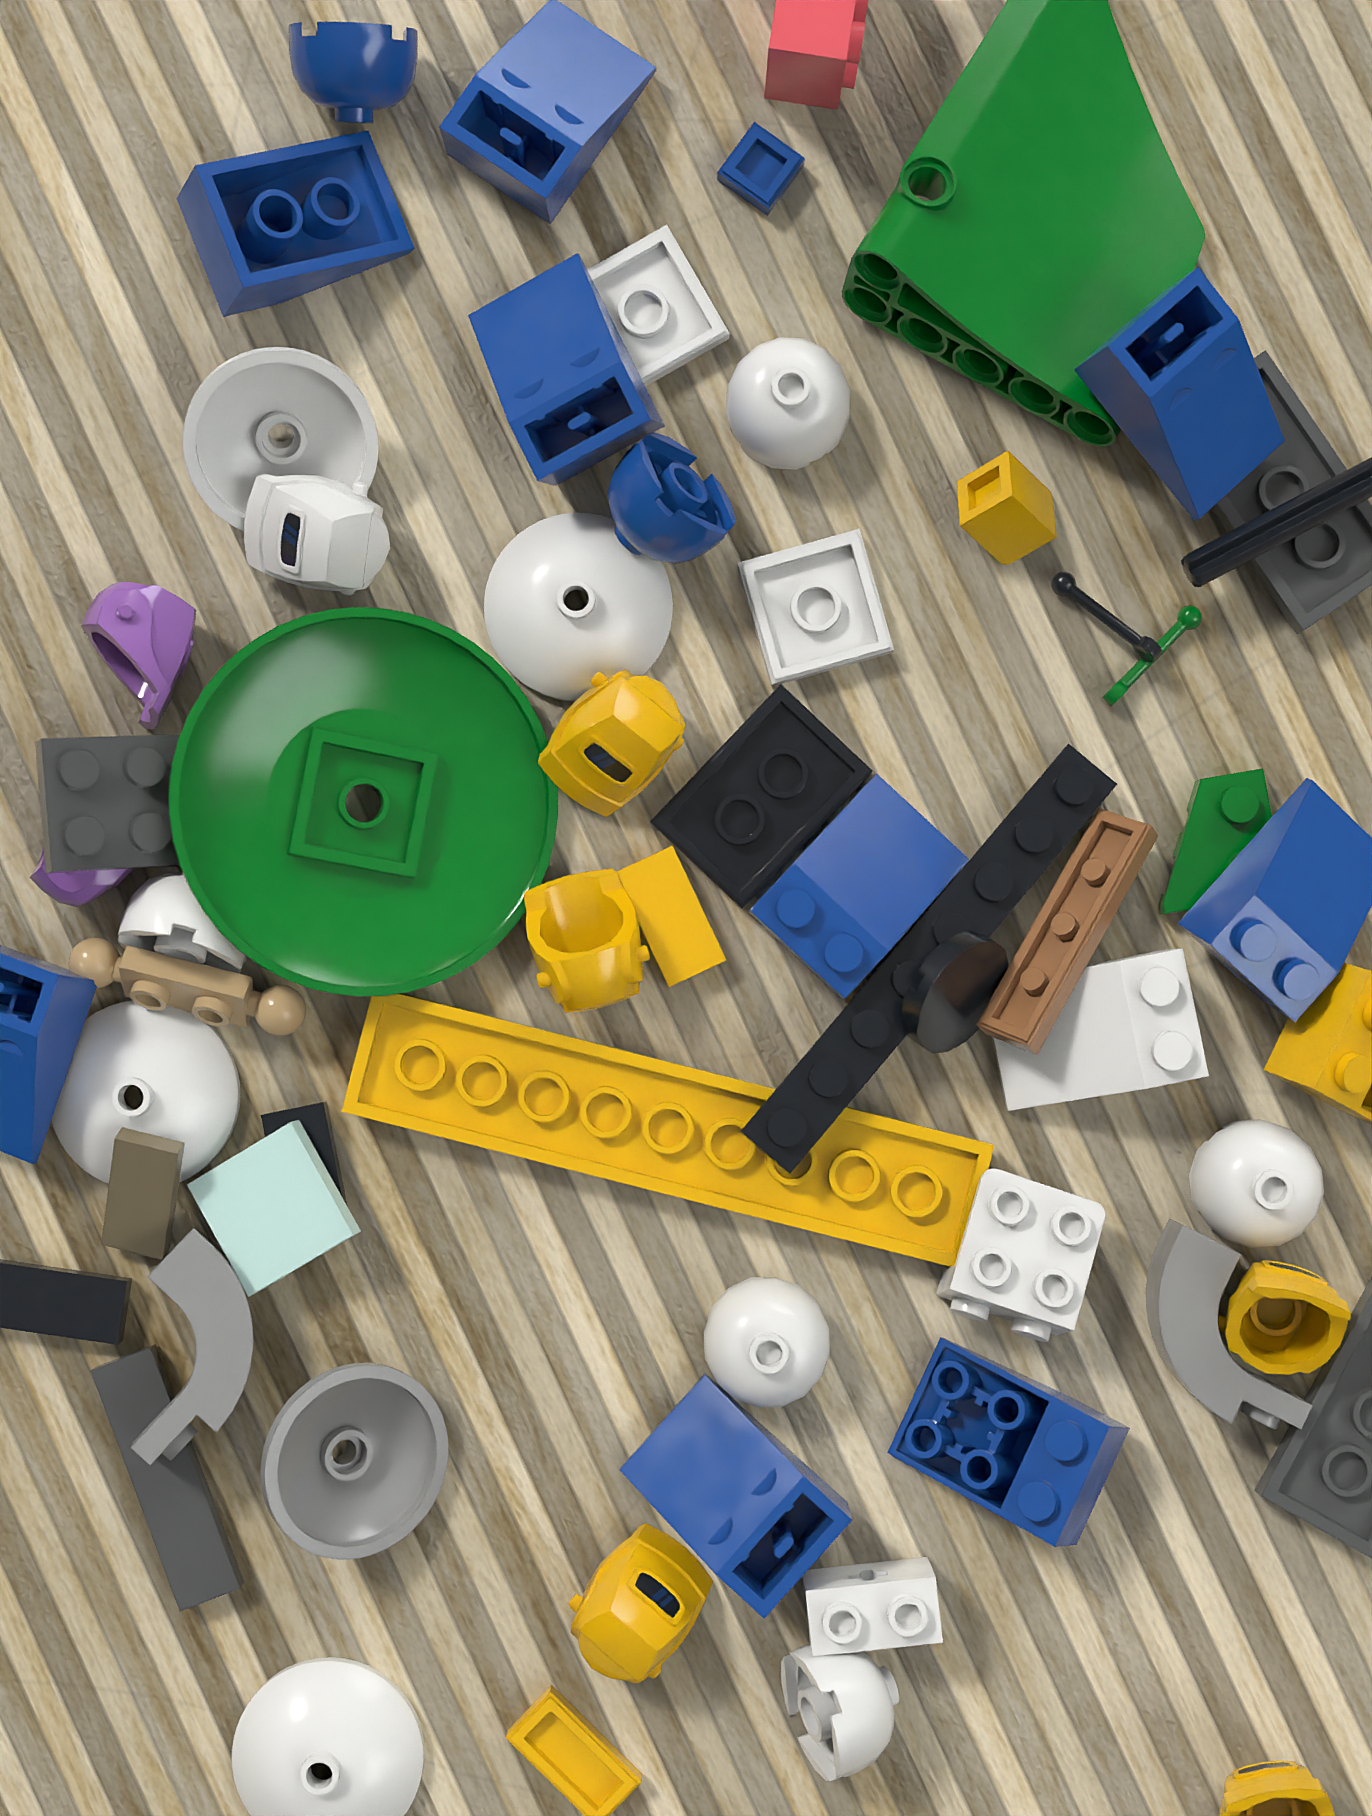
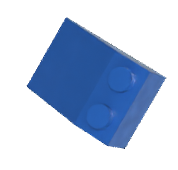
(292, 220)
(859, 887)
(1290, 902)

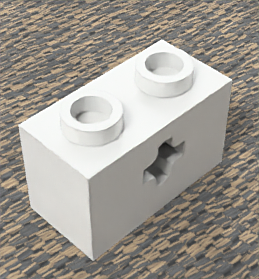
(872, 1606)

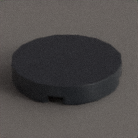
(954, 991)

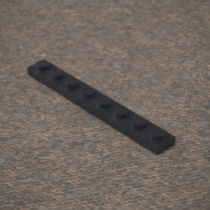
(973, 901)

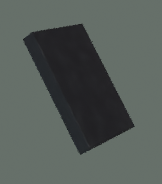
(761, 796)

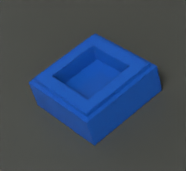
(760, 168)

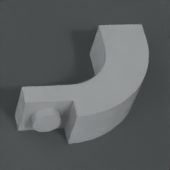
(1182, 1314)
(221, 1319)

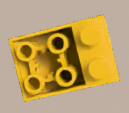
(1331, 1045)

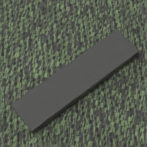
(169, 1492)

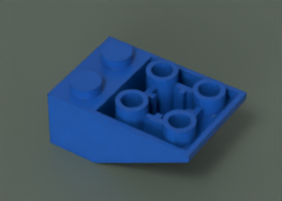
(544, 108)
(563, 373)
(1187, 393)
(39, 1031)
(1008, 1443)
(737, 1495)

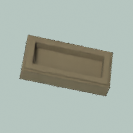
(142, 1193)

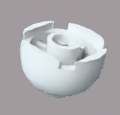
(788, 403)
(171, 922)
(1256, 1183)
(766, 1342)
(843, 1707)

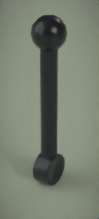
(1145, 647)

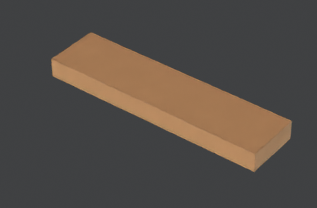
(1067, 930)

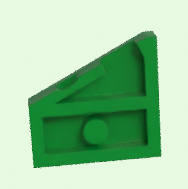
(1220, 823)

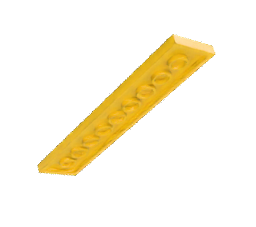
(658, 1127)

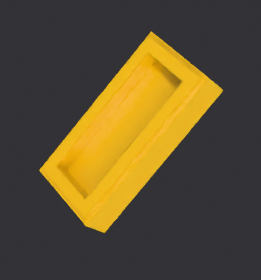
(671, 916)
(574, 1755)

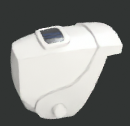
(315, 532)

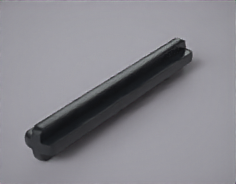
(1279, 525)

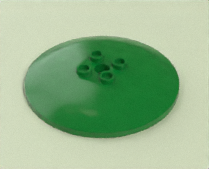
(380, 707)

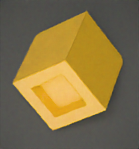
(1006, 509)

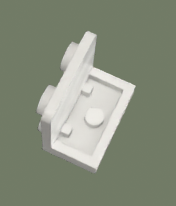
(1024, 1255)

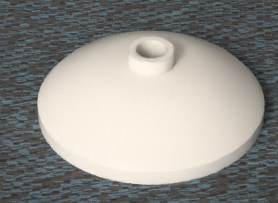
(246, 396)
(562, 648)
(177, 1064)
(333, 1716)

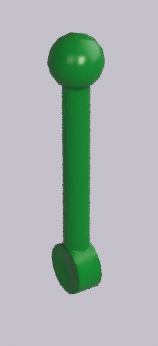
(1188, 619)

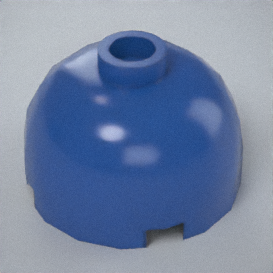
(353, 67)
(665, 505)

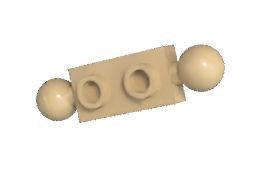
(203, 990)

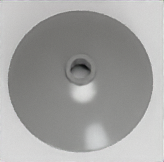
(381, 1480)

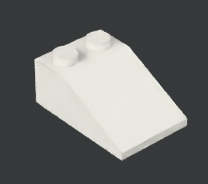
(1119, 1032)

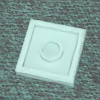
(273, 1207)

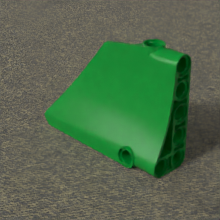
(1040, 218)

